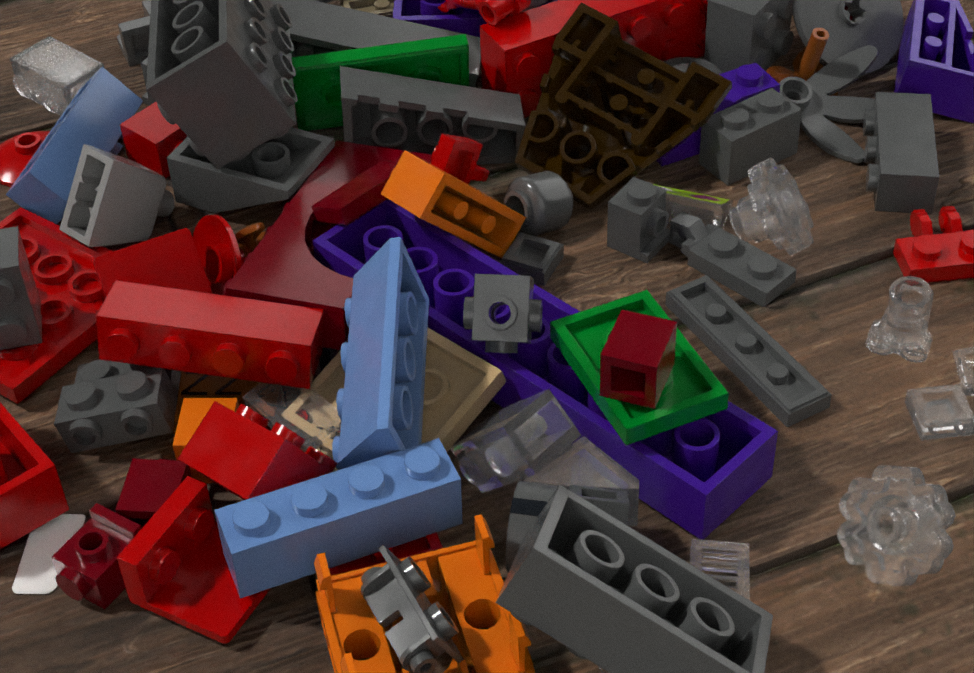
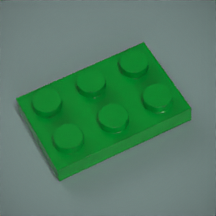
(687, 395)

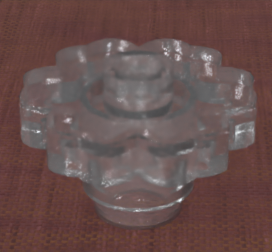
(773, 209)
(896, 525)

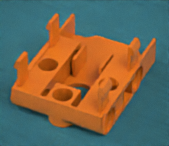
(461, 581)

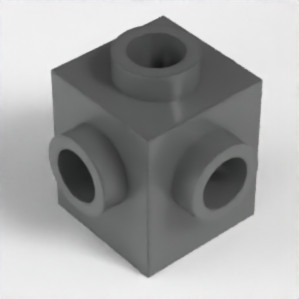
(490, 294)

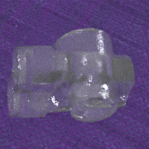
(904, 322)

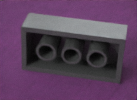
(628, 598)

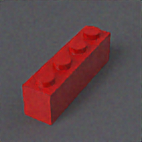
(210, 334)

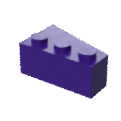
(938, 57)

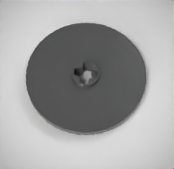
(873, 24)

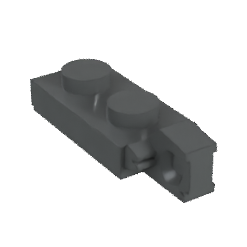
(731, 260)

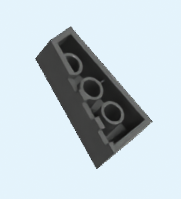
(414, 112)

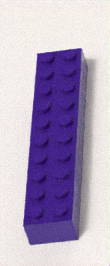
(686, 473)

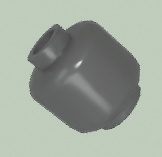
(543, 200)

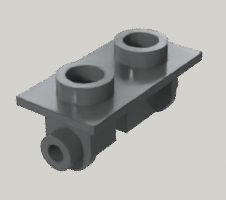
(425, 628)

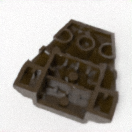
(611, 108)

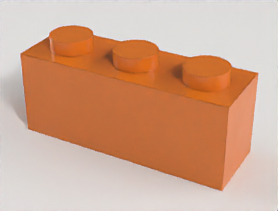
(452, 205)

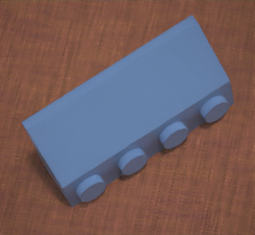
(383, 359)

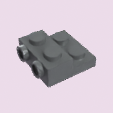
(116, 404)

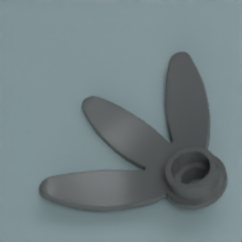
(818, 106)

